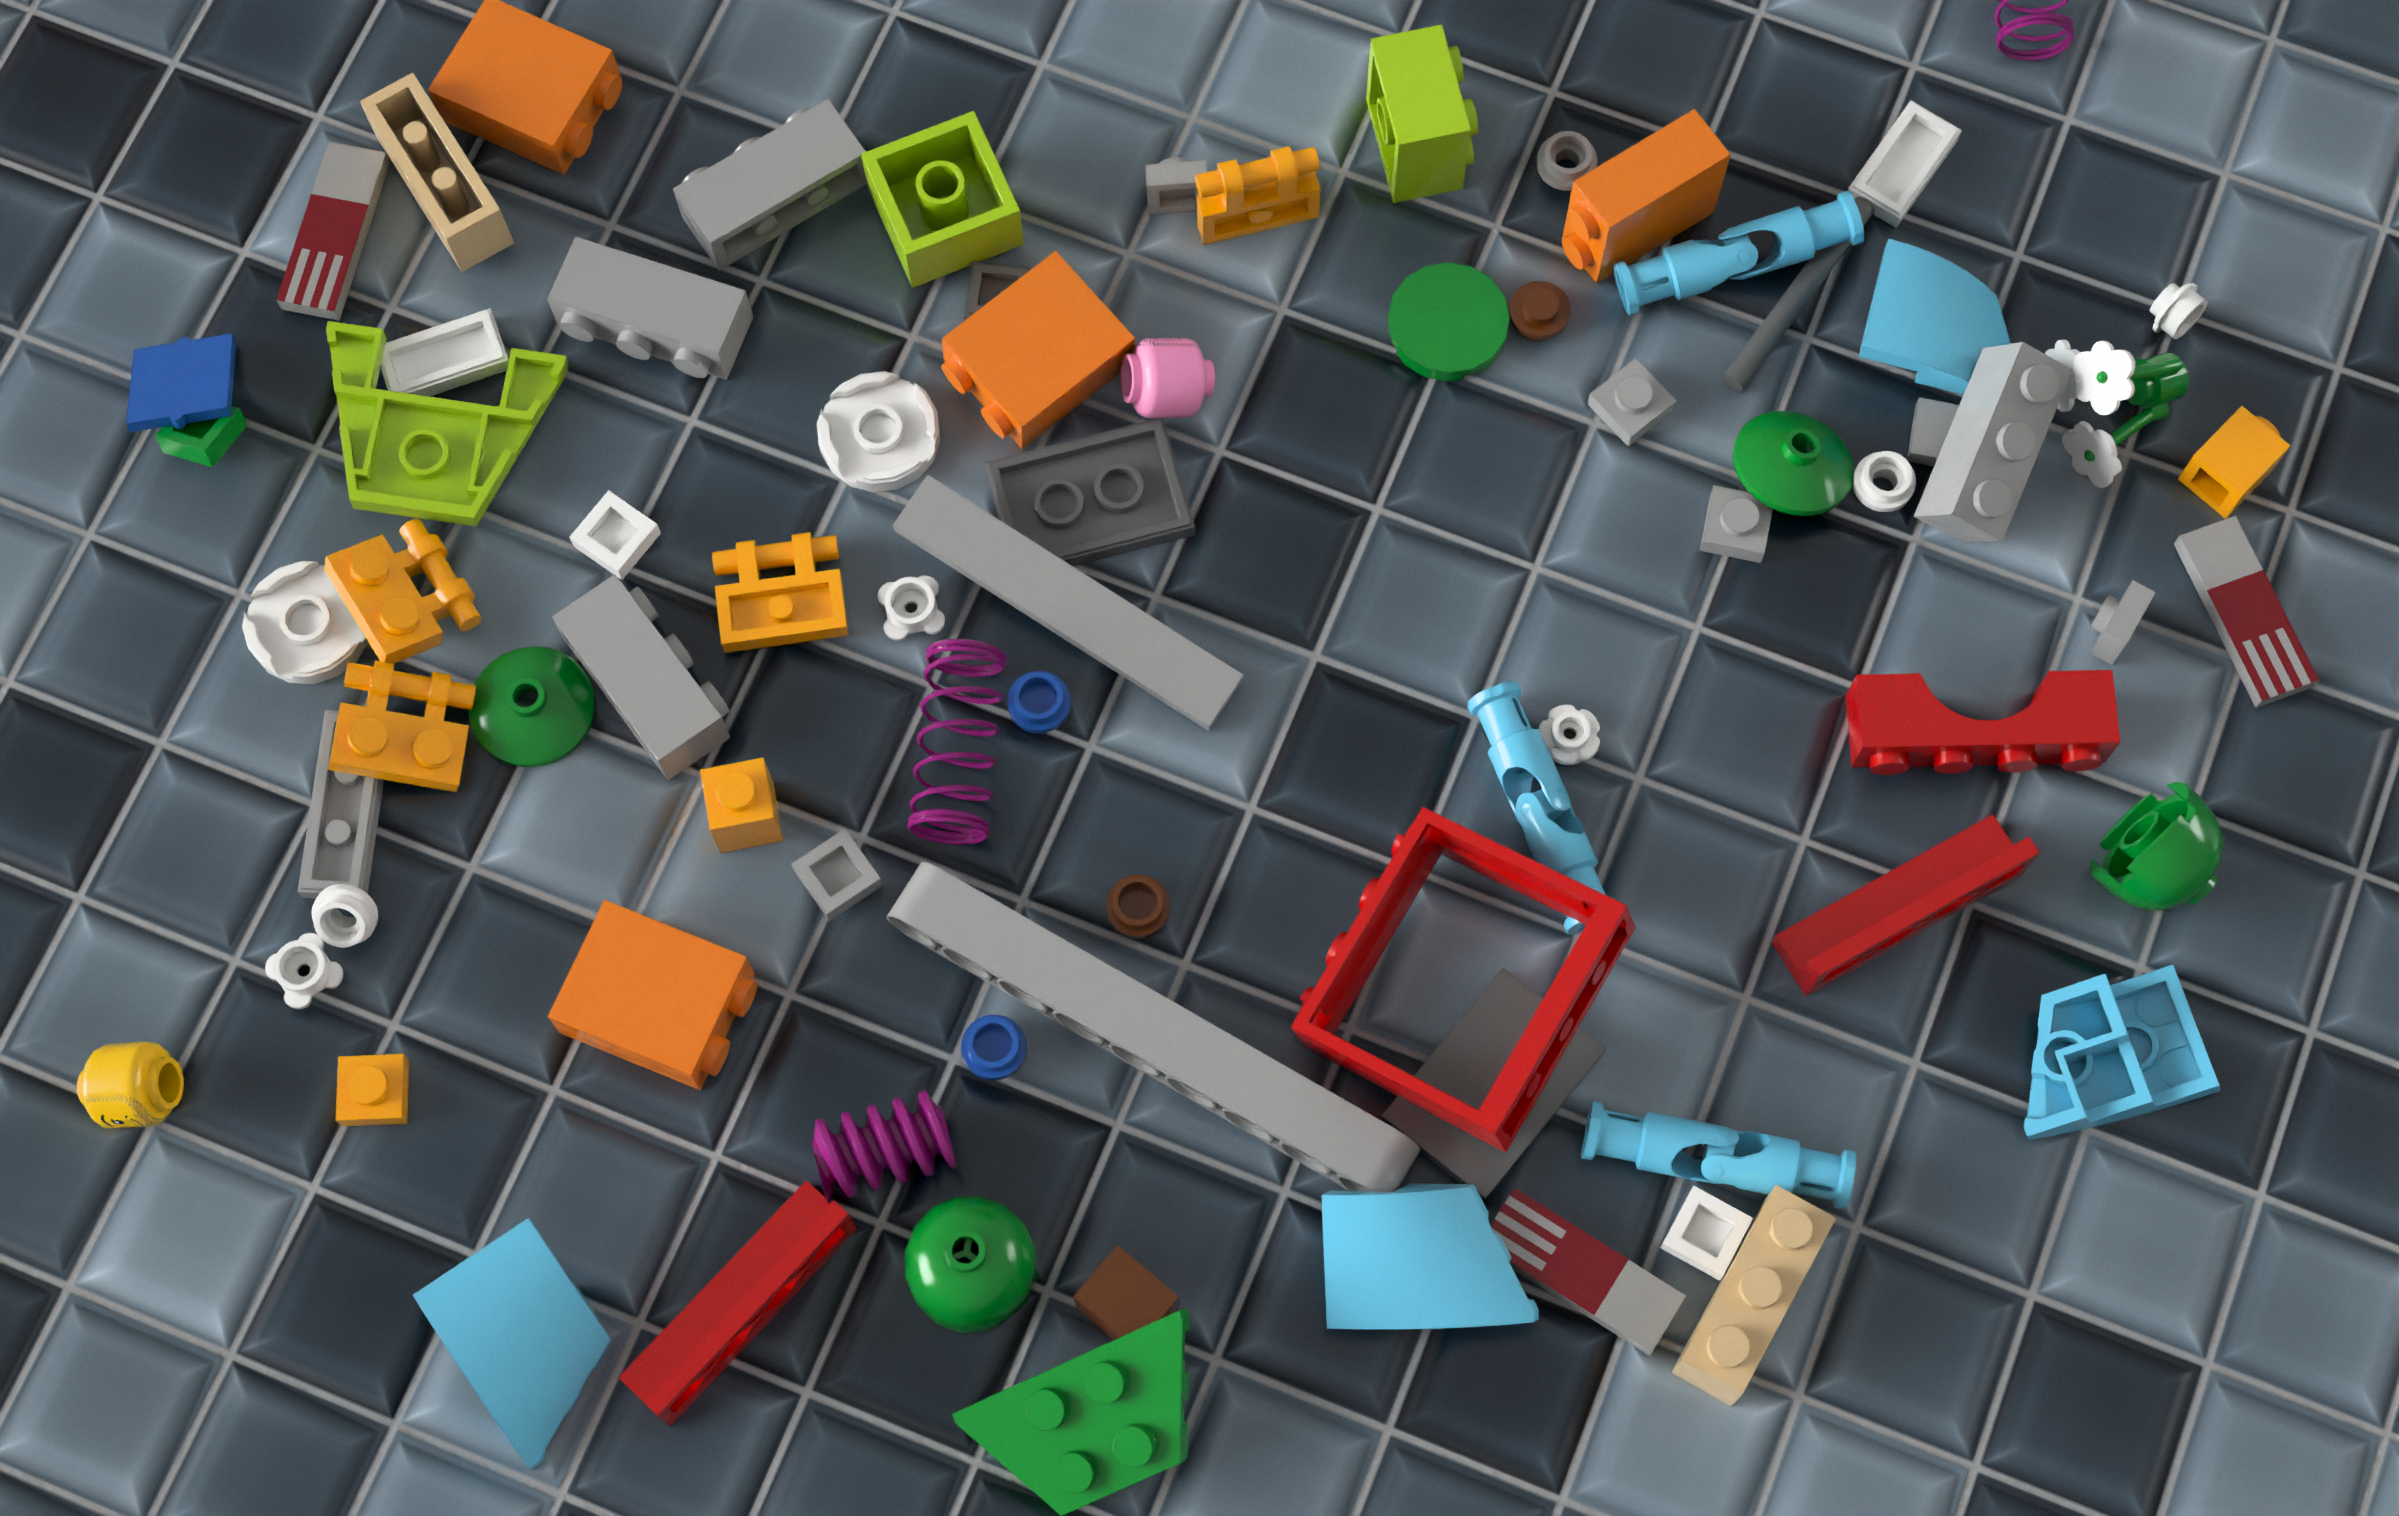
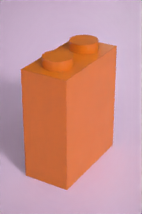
(526, 85)
(1644, 196)
(1036, 351)
(654, 995)

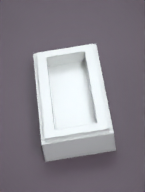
(1904, 162)
(445, 356)

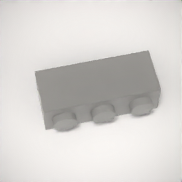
(771, 183)
(650, 309)
(1993, 443)
(644, 675)

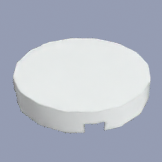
(878, 432)
(301, 625)

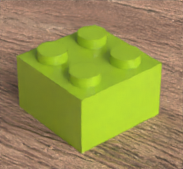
(1420, 112)
(943, 199)

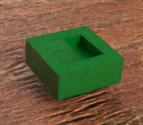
(202, 440)

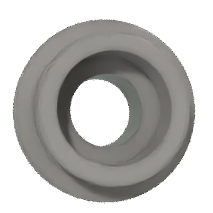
(1568, 146)

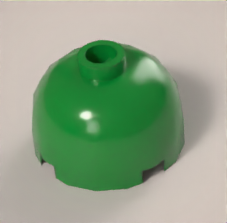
(2162, 852)
(978, 1292)

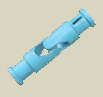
(1703, 264)
(1545, 815)
(1729, 1156)

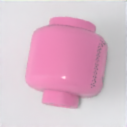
(1166, 378)

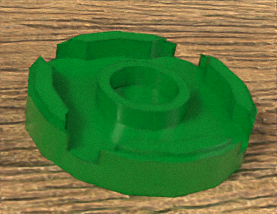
(1448, 321)

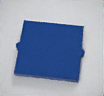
(181, 382)

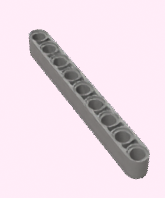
(1152, 1033)

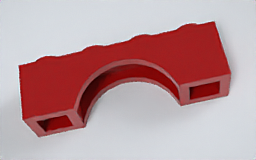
(1903, 725)

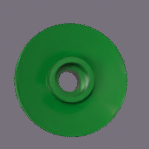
(1793, 463)
(548, 727)

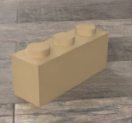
(437, 172)
(1753, 1295)

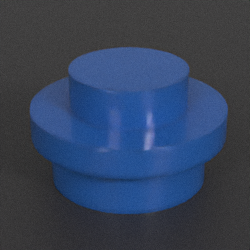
(1039, 702)
(994, 1047)

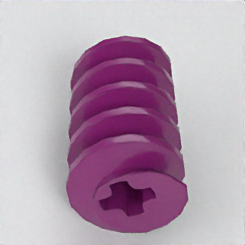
(881, 1145)

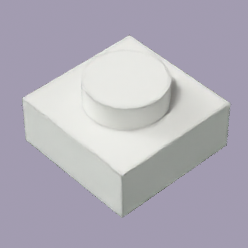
(615, 535)
(1706, 1233)

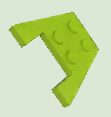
(425, 451)

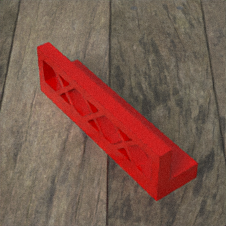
(1902, 903)
(738, 1303)

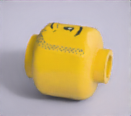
(130, 1085)

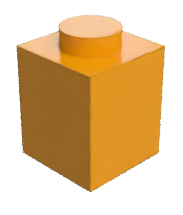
(2234, 461)
(741, 805)

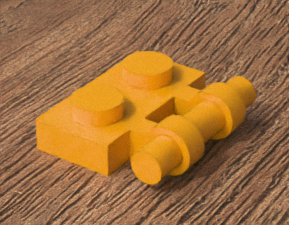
(1258, 194)
(386, 602)
(784, 607)
(396, 744)

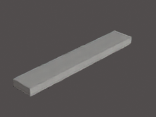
(1068, 602)

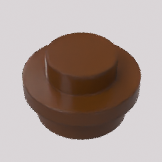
(1539, 310)
(1138, 906)

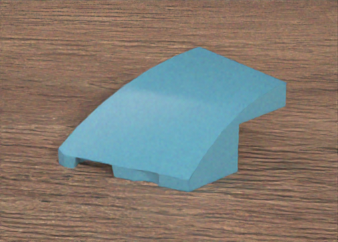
(1930, 318)
(2114, 1053)
(1417, 1261)
(518, 1335)

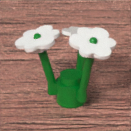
(2104, 380)

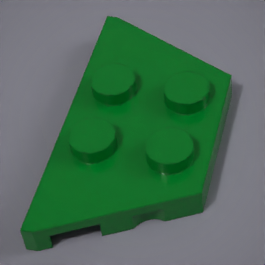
(1093, 1418)

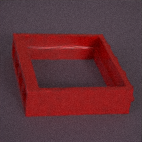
(1554, 1022)

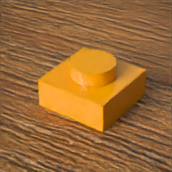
(372, 1090)

